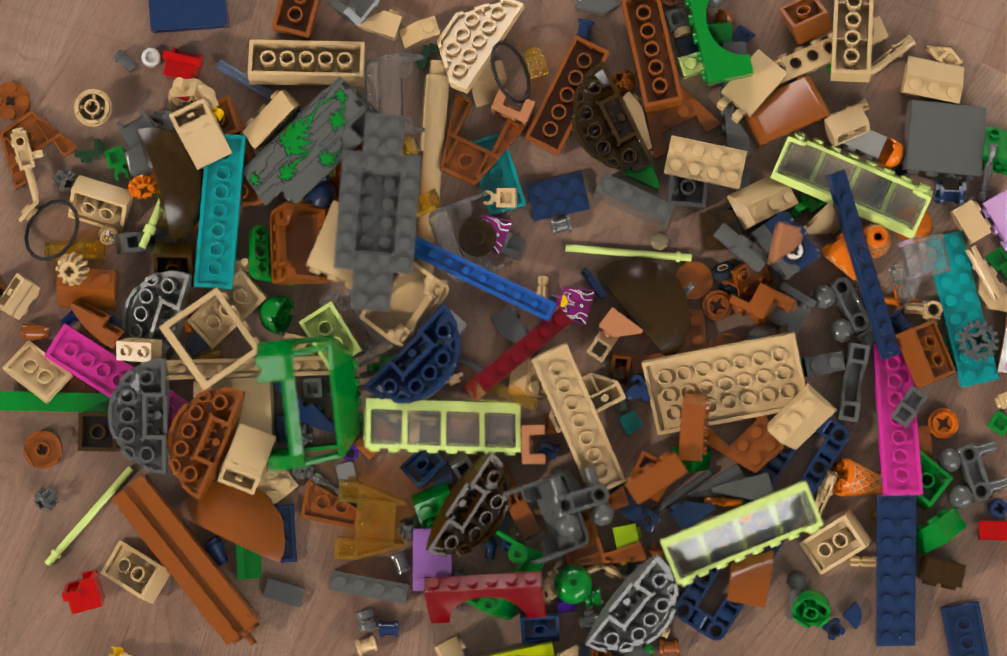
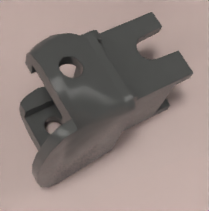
(134, 152)

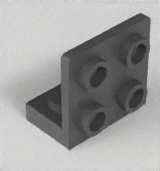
(356, 11)
(793, 319)

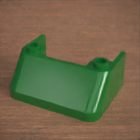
(520, 554)

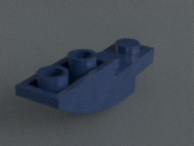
(312, 414)

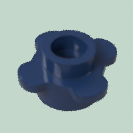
(838, 631)

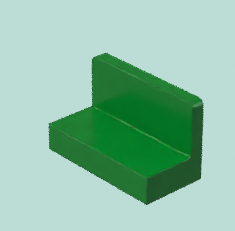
(248, 564)

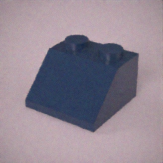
(689, 513)

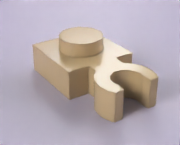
(504, 198)

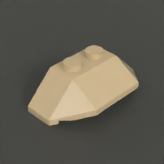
(602, 391)

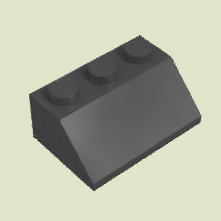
(687, 193)

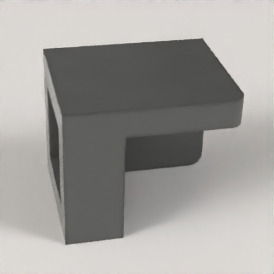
(512, 246)

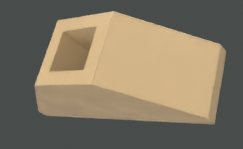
(998, 305)

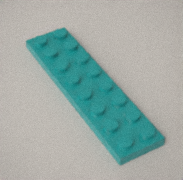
(220, 218)
(960, 305)

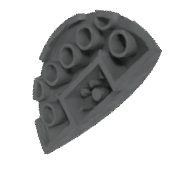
(154, 303)
(142, 415)
(637, 609)

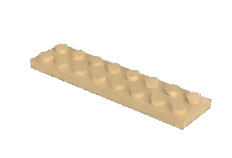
(577, 415)

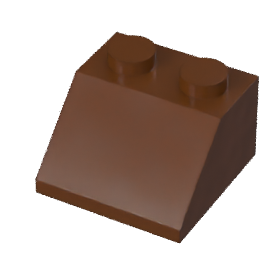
(806, 19)

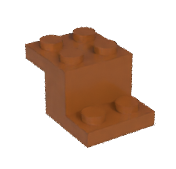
(763, 304)

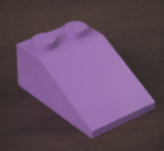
(425, 563)

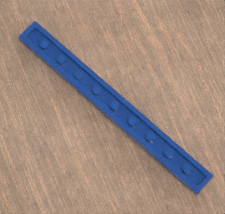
(484, 279)

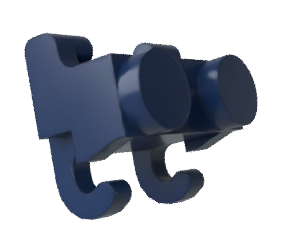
(956, 196)
(637, 391)

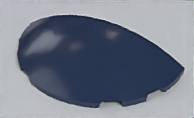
(422, 364)

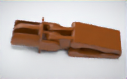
(520, 510)

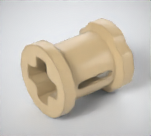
(366, 644)

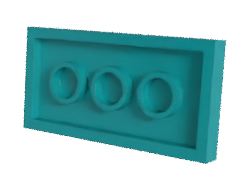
(499, 176)

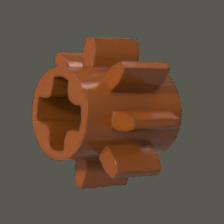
(625, 81)

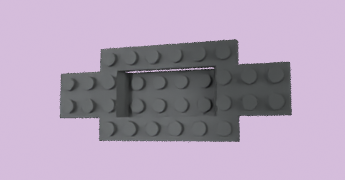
(384, 214)

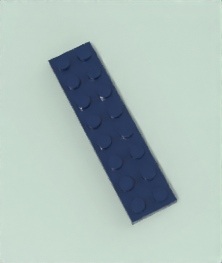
(895, 570)

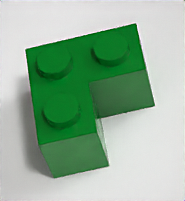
(938, 530)

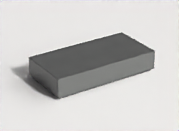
(283, 592)

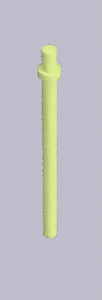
(629, 252)
(56, 553)

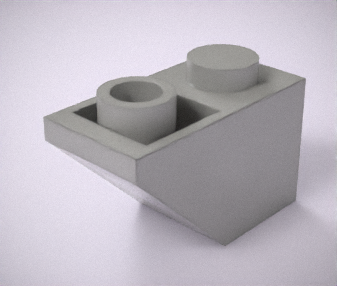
(868, 145)

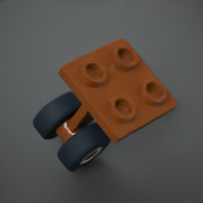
(740, 279)

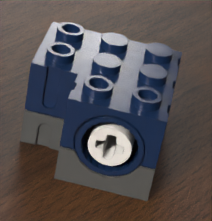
(794, 260)

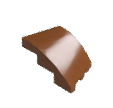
(751, 579)

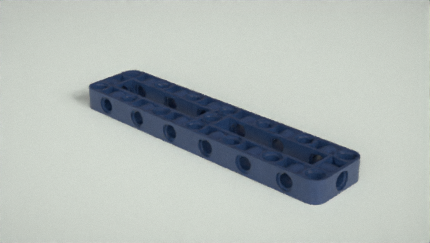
(728, 611)

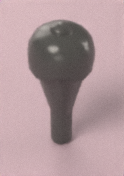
(797, 583)

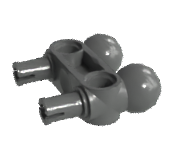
(848, 305)
(972, 473)
(578, 500)

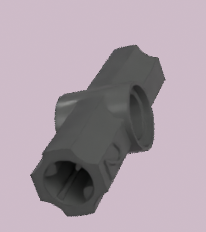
(740, 247)

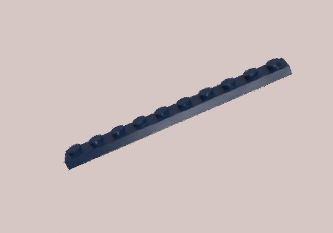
(863, 264)

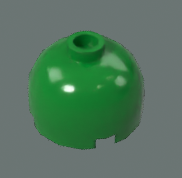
(275, 314)
(572, 584)
(811, 608)

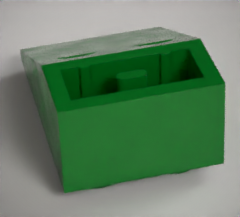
(428, 503)

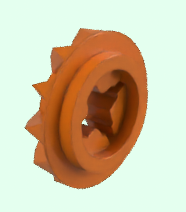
(141, 182)
(952, 422)

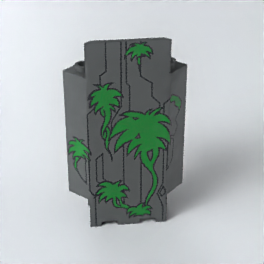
(310, 144)

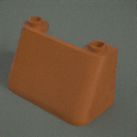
(787, 111)
(292, 239)

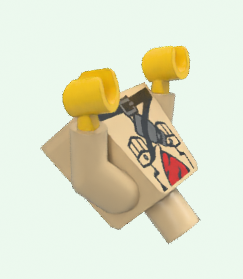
(189, 91)

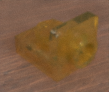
(535, 62)

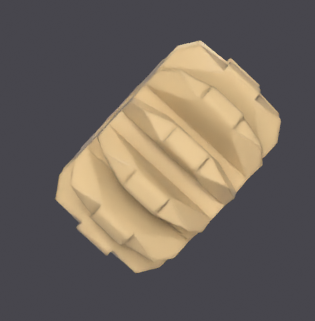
(67, 273)

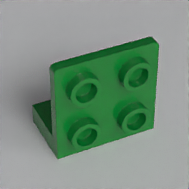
(997, 137)

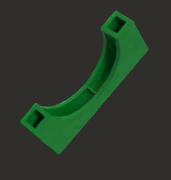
(717, 63)

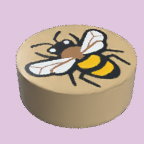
(107, 234)

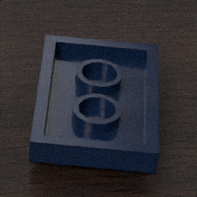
(558, 196)

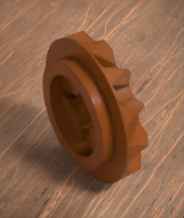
(720, 313)

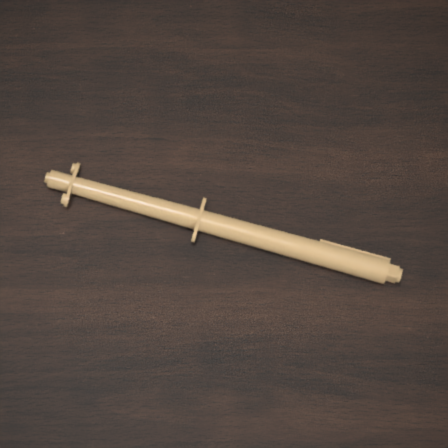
(432, 144)

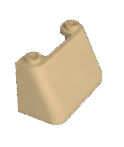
(412, 304)

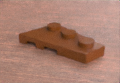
(324, 507)

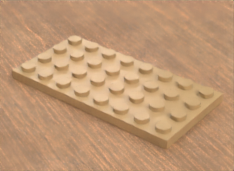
(738, 377)

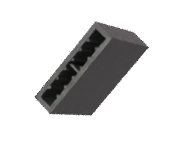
(943, 139)
(633, 201)

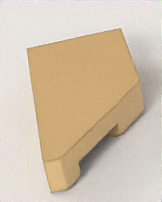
(944, 55)

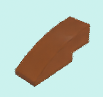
(97, 323)

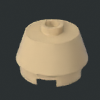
(93, 107)

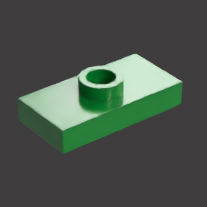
(720, 31)

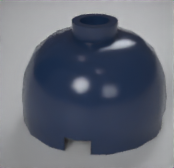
(323, 193)

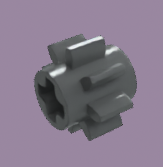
(64, 180)
(306, 433)
(303, 472)
(46, 498)
(406, 527)
(587, 620)

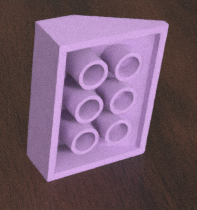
(996, 211)

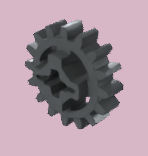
(985, 343)

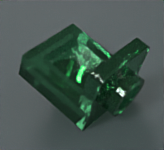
(427, 50)
(87, 156)

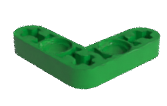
(254, 259)

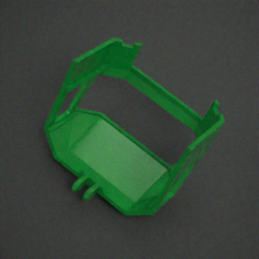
(277, 365)

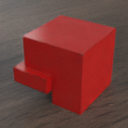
(182, 64)
(84, 593)

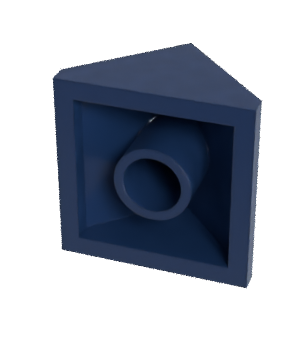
(422, 467)
(541, 628)

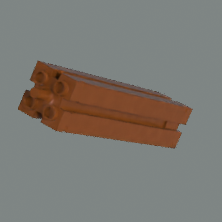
(187, 561)

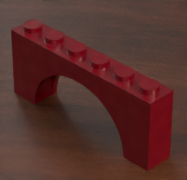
(517, 354)
(521, 588)

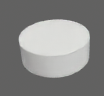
(151, 57)

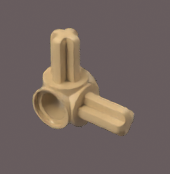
(922, 309)

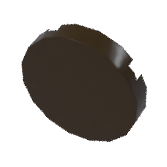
(477, 237)

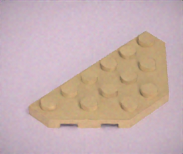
(470, 38)

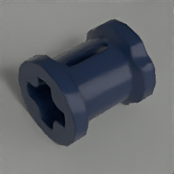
(584, 28)
(900, 321)
(548, 448)
(1002, 512)
(388, 628)

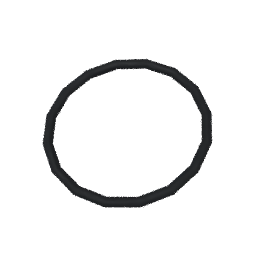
(496, 76)
(71, 240)

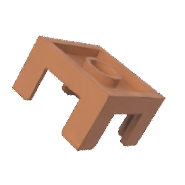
(499, 109)
(527, 444)

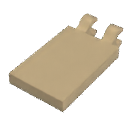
(752, 91)

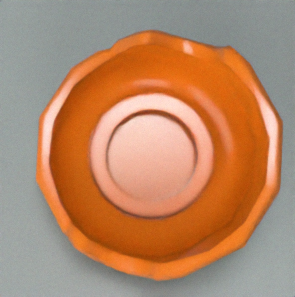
(891, 153)

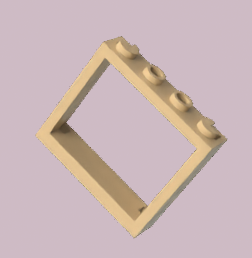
(233, 313)

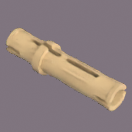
(895, 52)
(983, 272)
(825, 491)

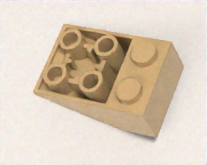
(200, 133)
(246, 458)

